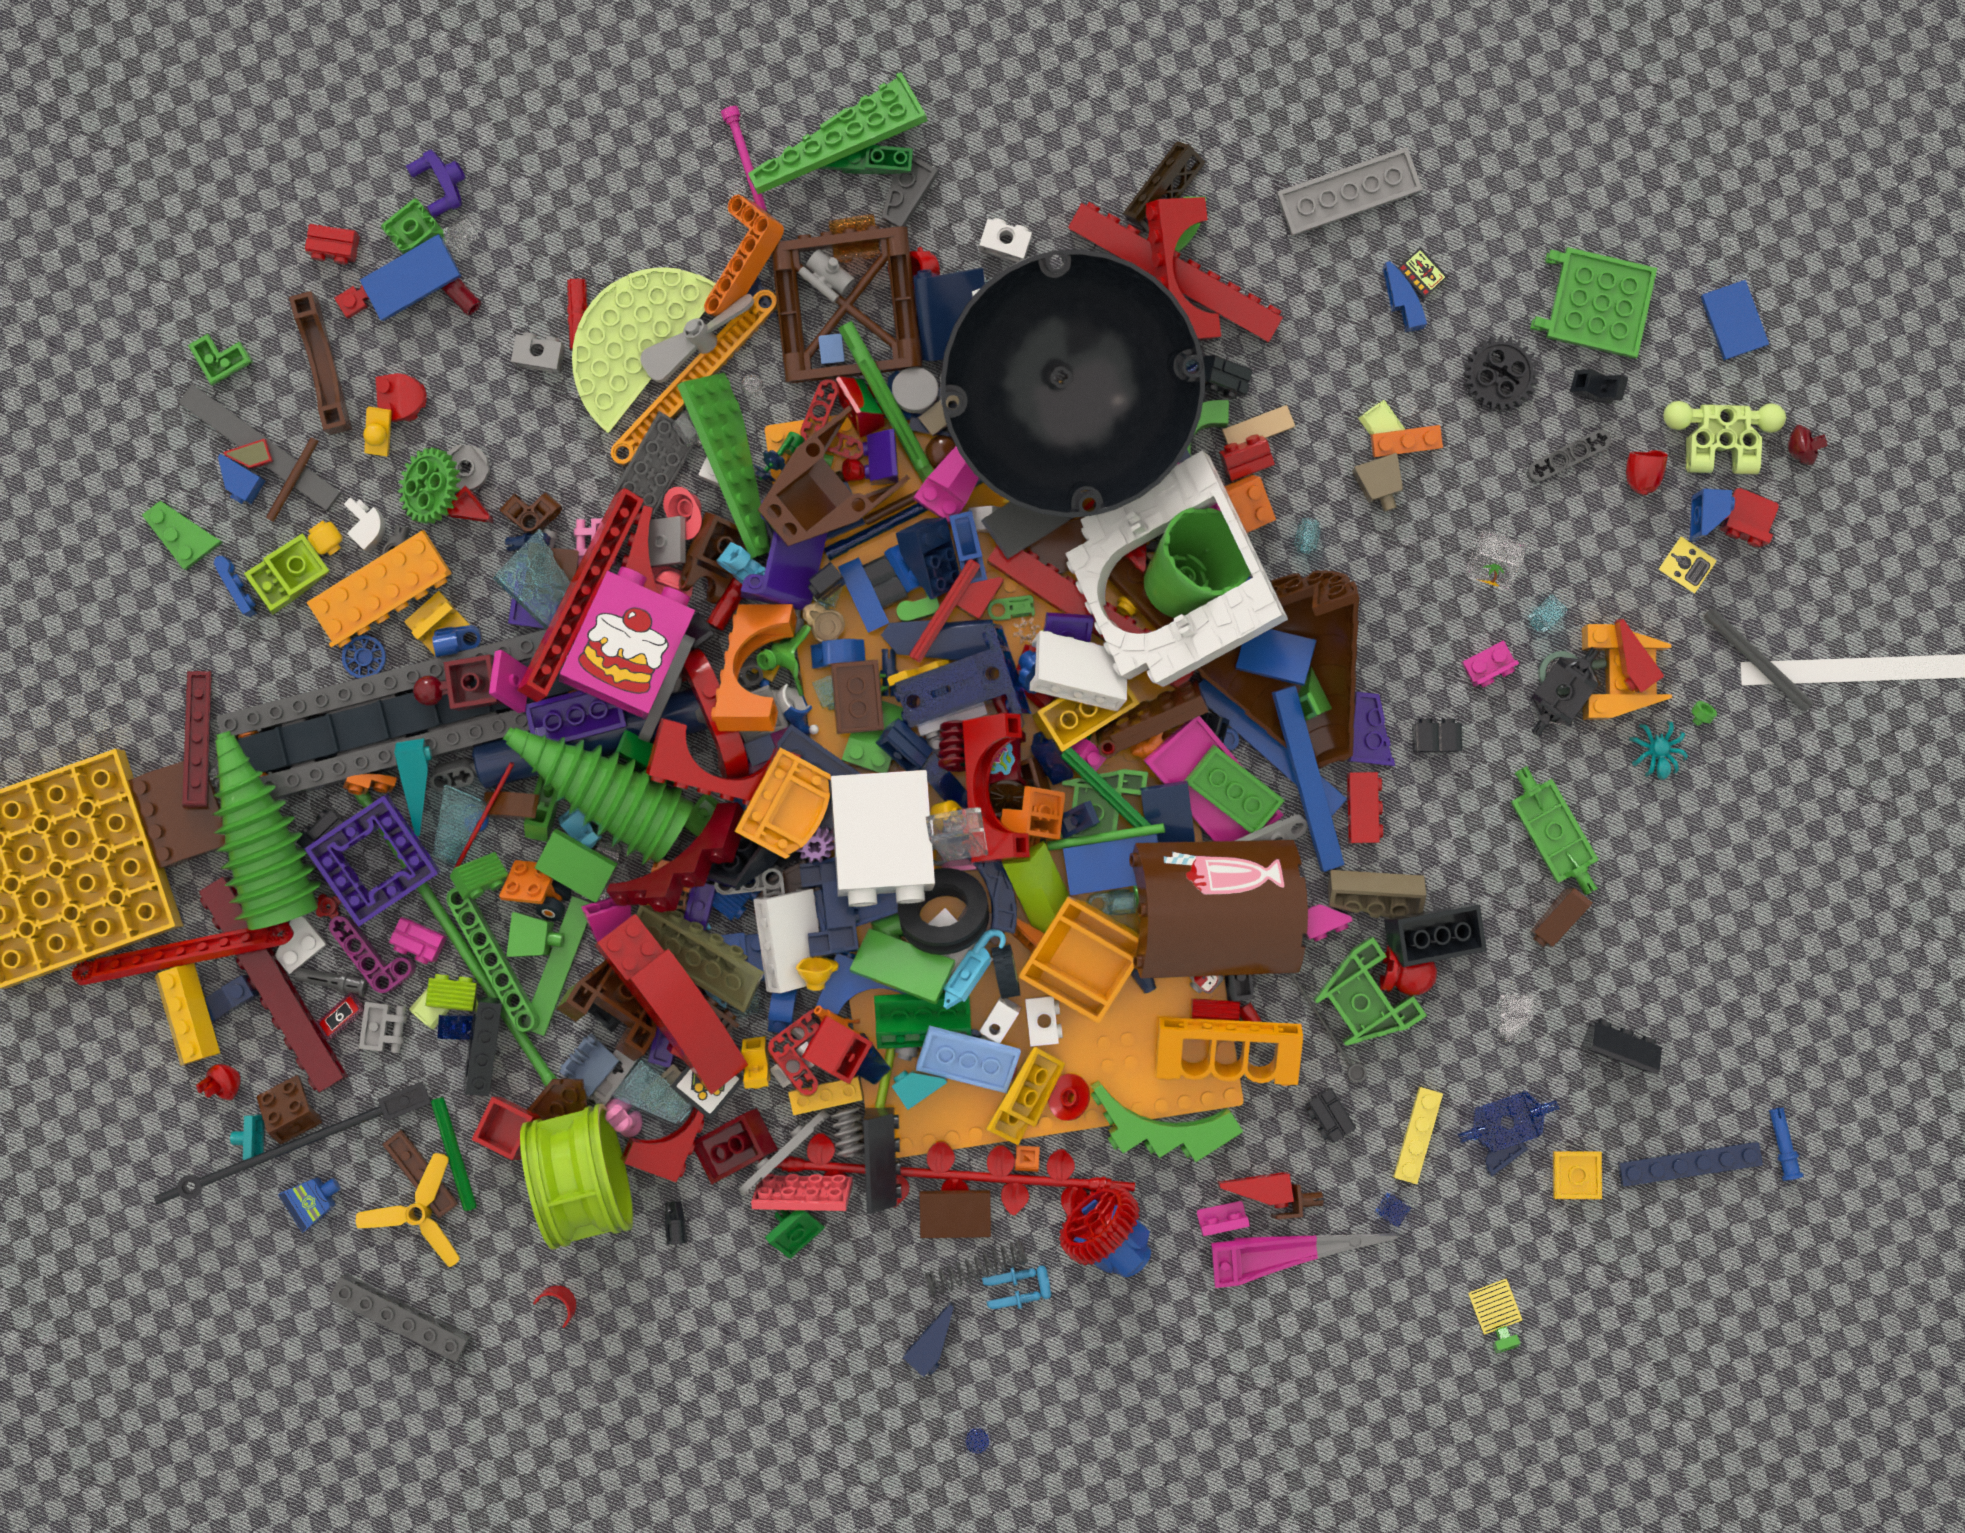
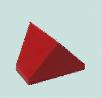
(469, 507)

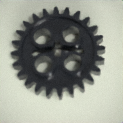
(1491, 392)

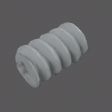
(848, 1132)

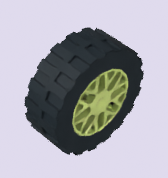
(1005, 971)

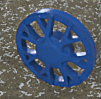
(363, 656)

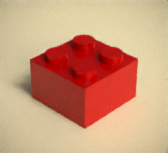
(501, 1127)

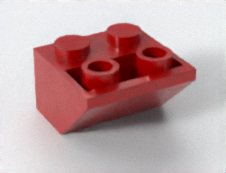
(837, 1049)

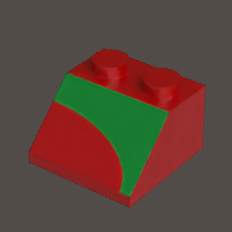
(866, 413)

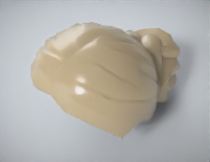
(824, 623)

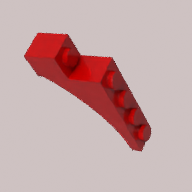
(639, 554)

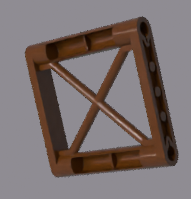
(896, 251)

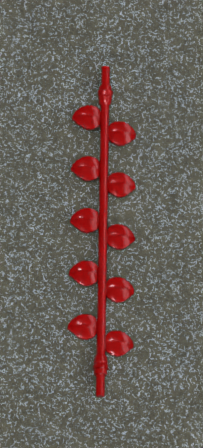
(942, 1157)

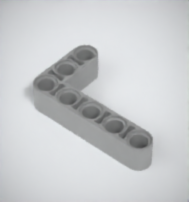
(760, 884)

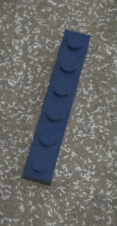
(1690, 1163)

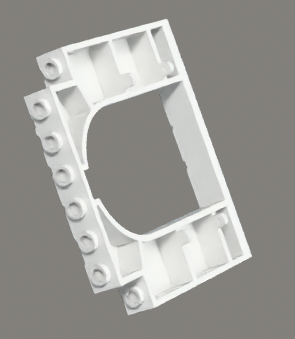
(1203, 632)

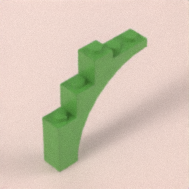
(1197, 1136)

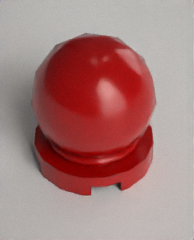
(1408, 980)

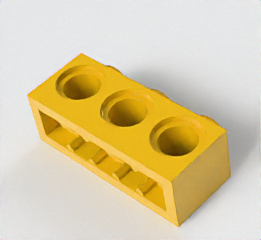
(826, 1096)

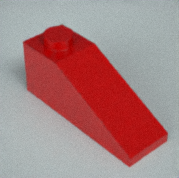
(1635, 661)
(1269, 1188)

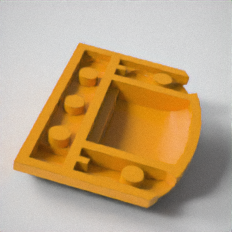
(786, 805)

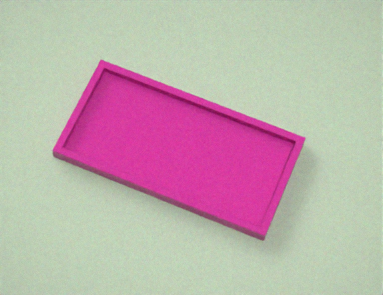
(1176, 760)

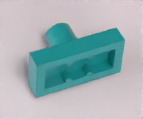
(252, 1137)

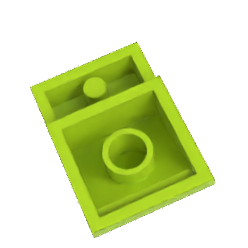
(286, 573)

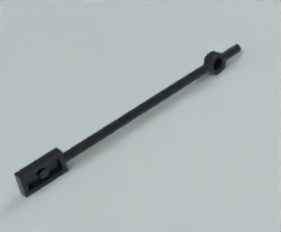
(390, 1106)

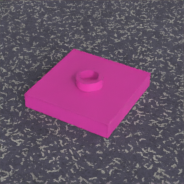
(505, 680)

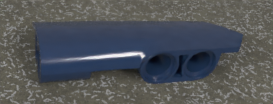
(953, 642)

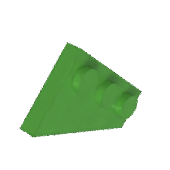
(180, 535)

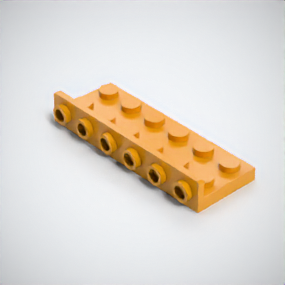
(379, 589)

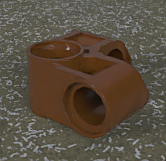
(543, 510)

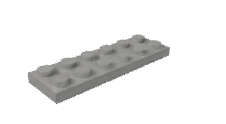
(1349, 191)

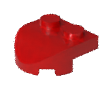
(401, 395)

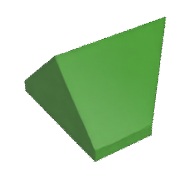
(1313, 697)

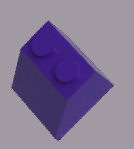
(882, 458)

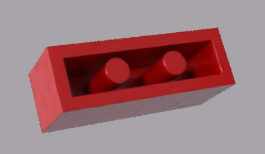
(1364, 807)

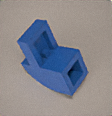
(837, 652)
(782, 1010)

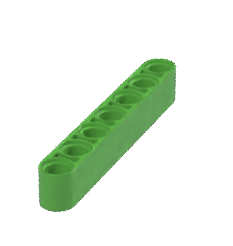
(501, 967)

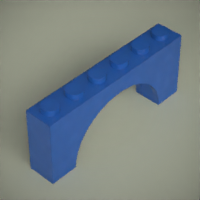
(845, 985)

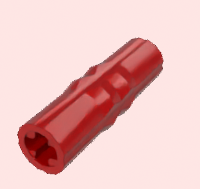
(576, 305)
(726, 606)

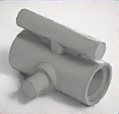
(827, 275)

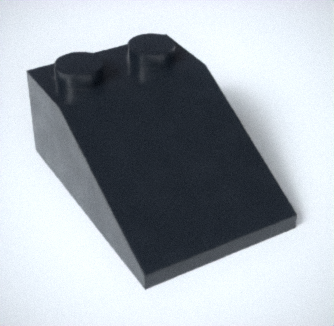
(747, 864)

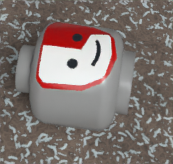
(1205, 983)

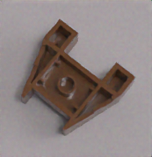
(610, 993)

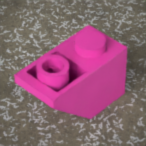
(1324, 919)

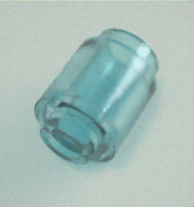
(1307, 535)

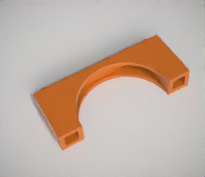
(752, 628)

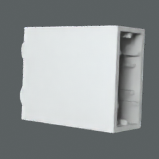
(882, 836)

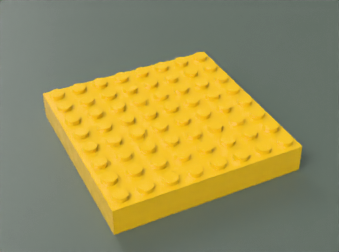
(76, 870)

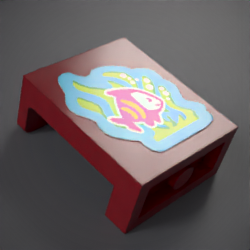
(1008, 763)

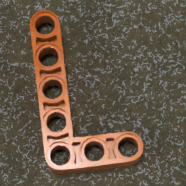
(749, 257)

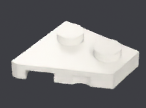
(302, 946)

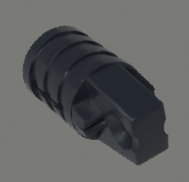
(675, 1223)

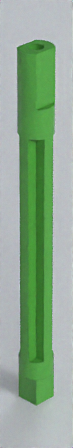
(886, 400)

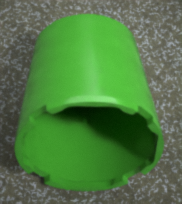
(1194, 563)

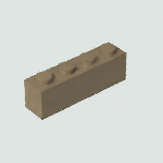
(1377, 893)

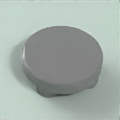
(915, 390)

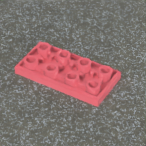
(803, 1192)

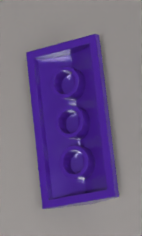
(573, 717)

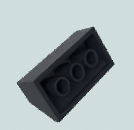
(1436, 934)
(880, 1159)

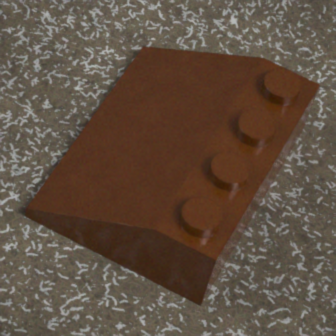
(175, 831)

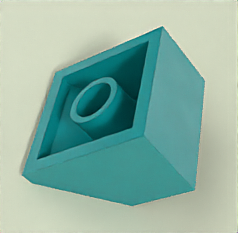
(916, 1086)

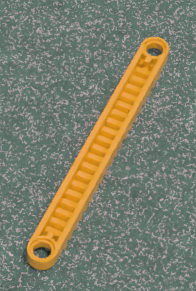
(670, 401)

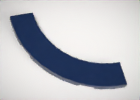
(1001, 895)

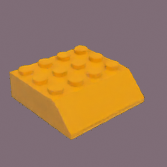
(1082, 958)

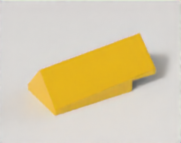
(1026, 1096)

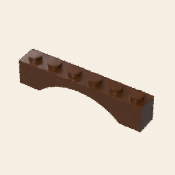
(328, 389)

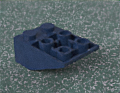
(930, 554)

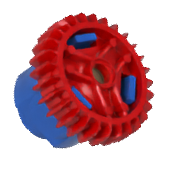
(1107, 1232)

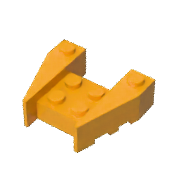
(1618, 697)

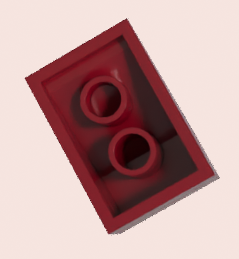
(734, 1146)

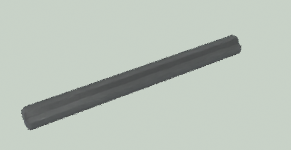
(1758, 659)

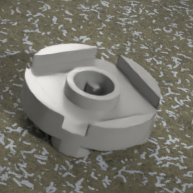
(480, 466)

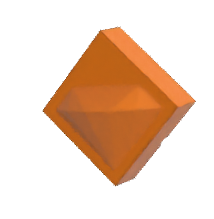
(1027, 1158)

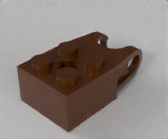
(703, 556)

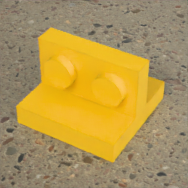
(434, 615)

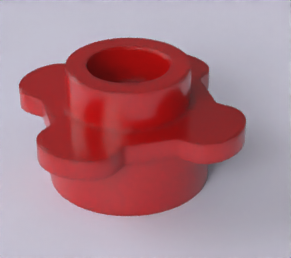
(323, 902)

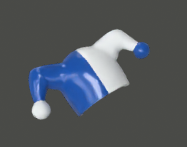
(793, 707)

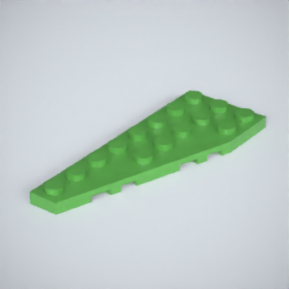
(725, 442)

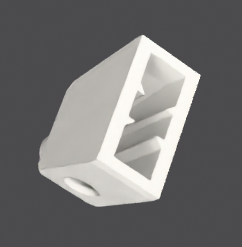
(1003, 1015)

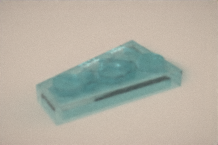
(456, 823)
(652, 1093)

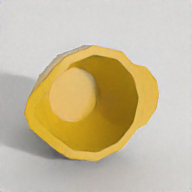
(816, 971)

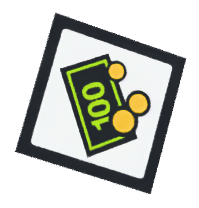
(696, 1094)

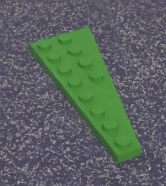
(851, 130)

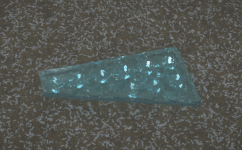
(535, 579)

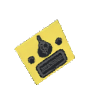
(1687, 565)

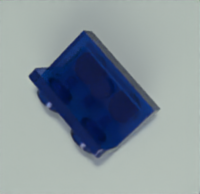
(1050, 759)

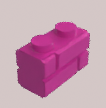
(418, 940)

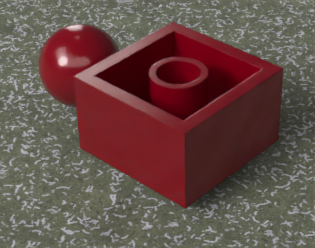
(459, 676)

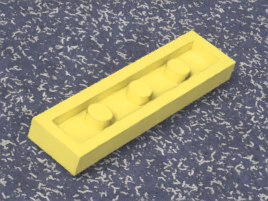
(1418, 1135)

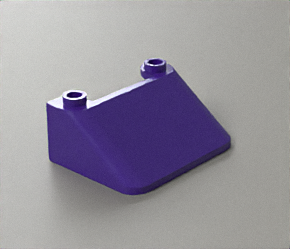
(786, 573)

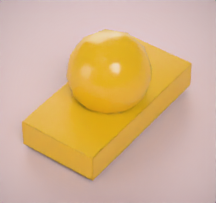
(377, 431)

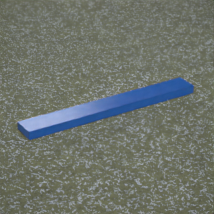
(1260, 739)
(1308, 778)

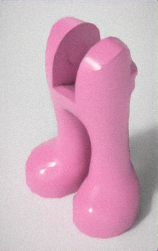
(627, 1124)

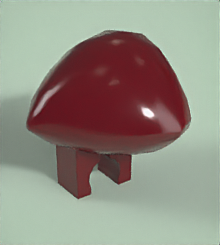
(1803, 446)

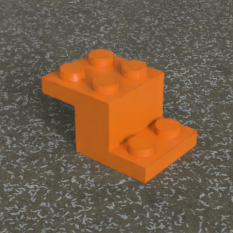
(1039, 816)

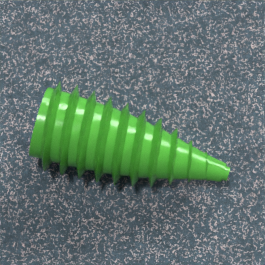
(608, 793)
(259, 845)

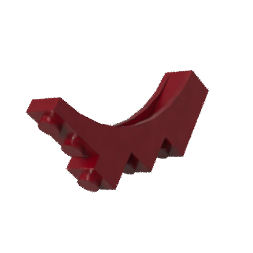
(689, 869)

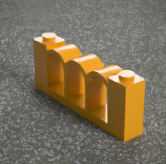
(1283, 1067)

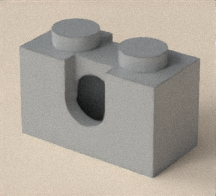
(548, 361)

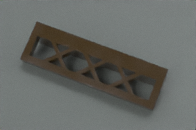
(1162, 181)

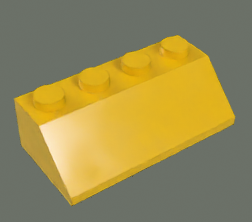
(1072, 721)
(187, 1014)

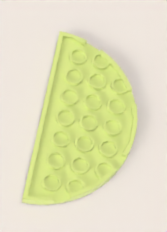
(621, 325)

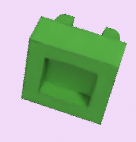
(1505, 1341)

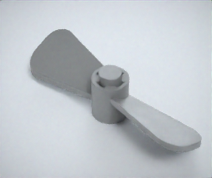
(667, 356)

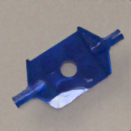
(1527, 1118)

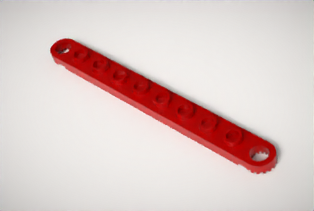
(181, 953)

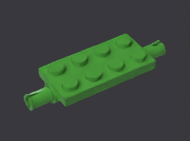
(1554, 831)

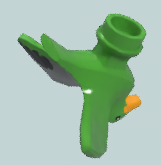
(783, 655)

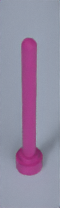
(731, 117)

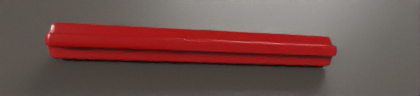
(944, 610)

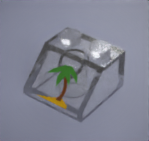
(1496, 559)

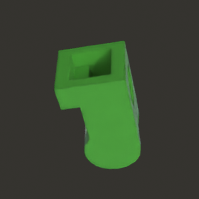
(917, 610)

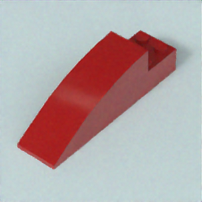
(672, 1002)

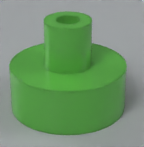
(1703, 713)

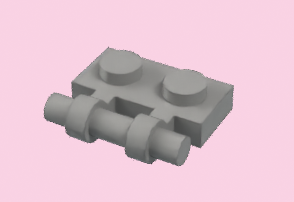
(375, 1027)

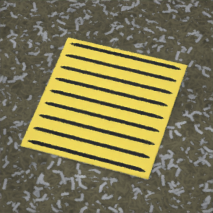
(1495, 1306)

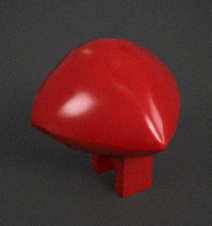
(222, 1081)

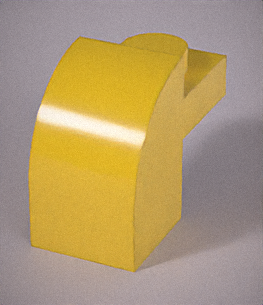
(757, 1056)

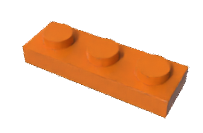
(1406, 441)

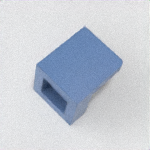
(831, 349)

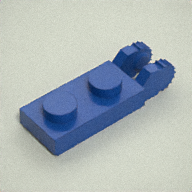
(234, 585)

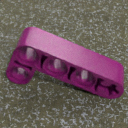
(367, 950)

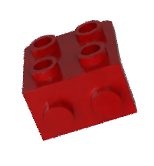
(1750, 518)

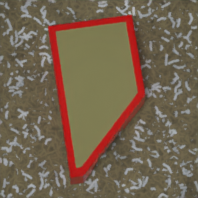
(251, 454)

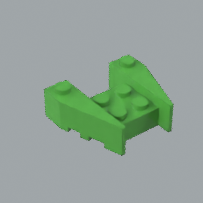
(1123, 781)
(1362, 1001)

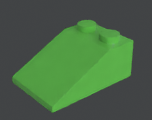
(862, 746)

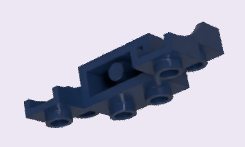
(838, 915)

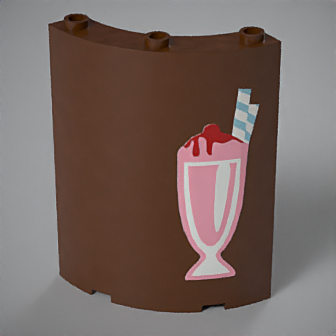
(1219, 908)

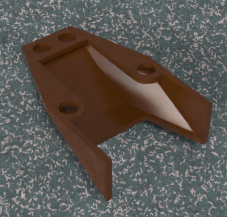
(811, 497)

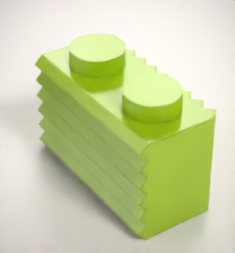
(450, 993)

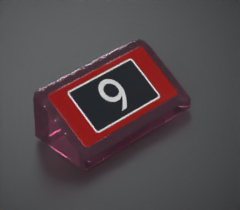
(340, 1016)

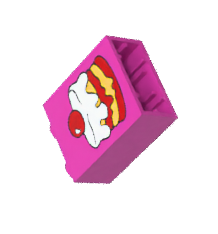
(627, 642)

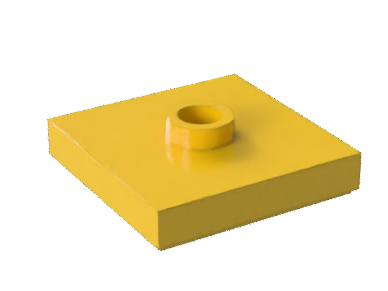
(1577, 1174)

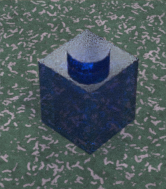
(1392, 1209)

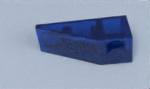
(944, 782)

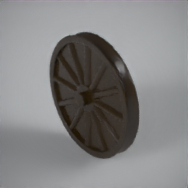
(1006, 795)

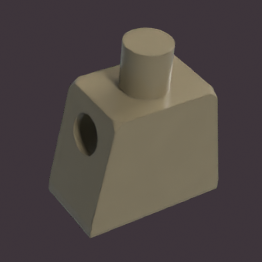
(1380, 480)

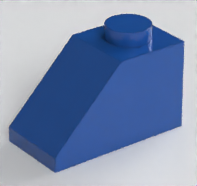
(239, 481)

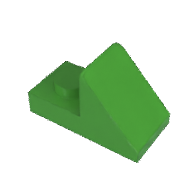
(701, 814)

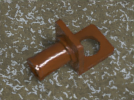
(1300, 1200)

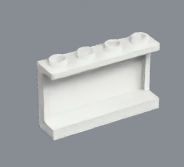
(1077, 672)
(783, 936)

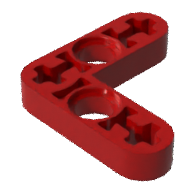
(808, 425)
(789, 1053)

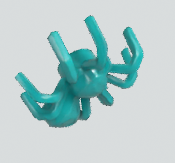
(1660, 749)

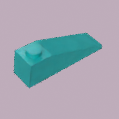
(413, 764)

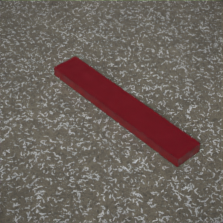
(197, 739)

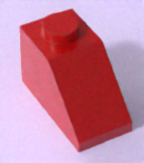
(978, 597)

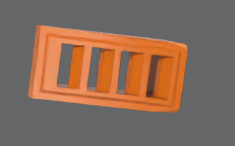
(1027, 935)

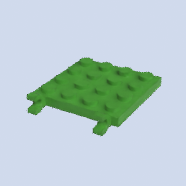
(1598, 302)

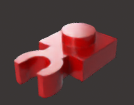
(352, 301)

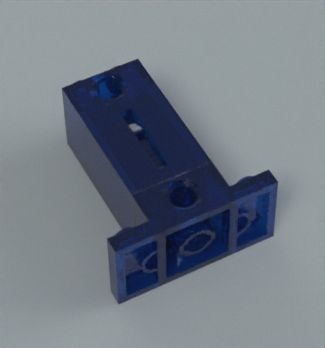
(964, 684)

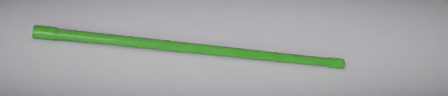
(471, 961)

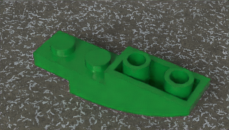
(875, 160)

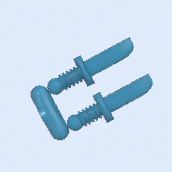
(1018, 1299)

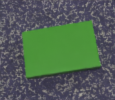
(575, 865)

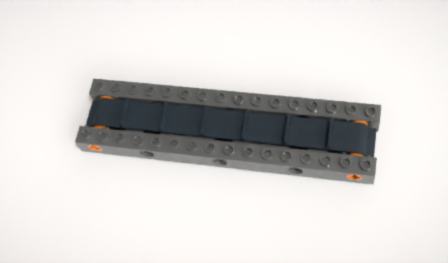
(367, 721)

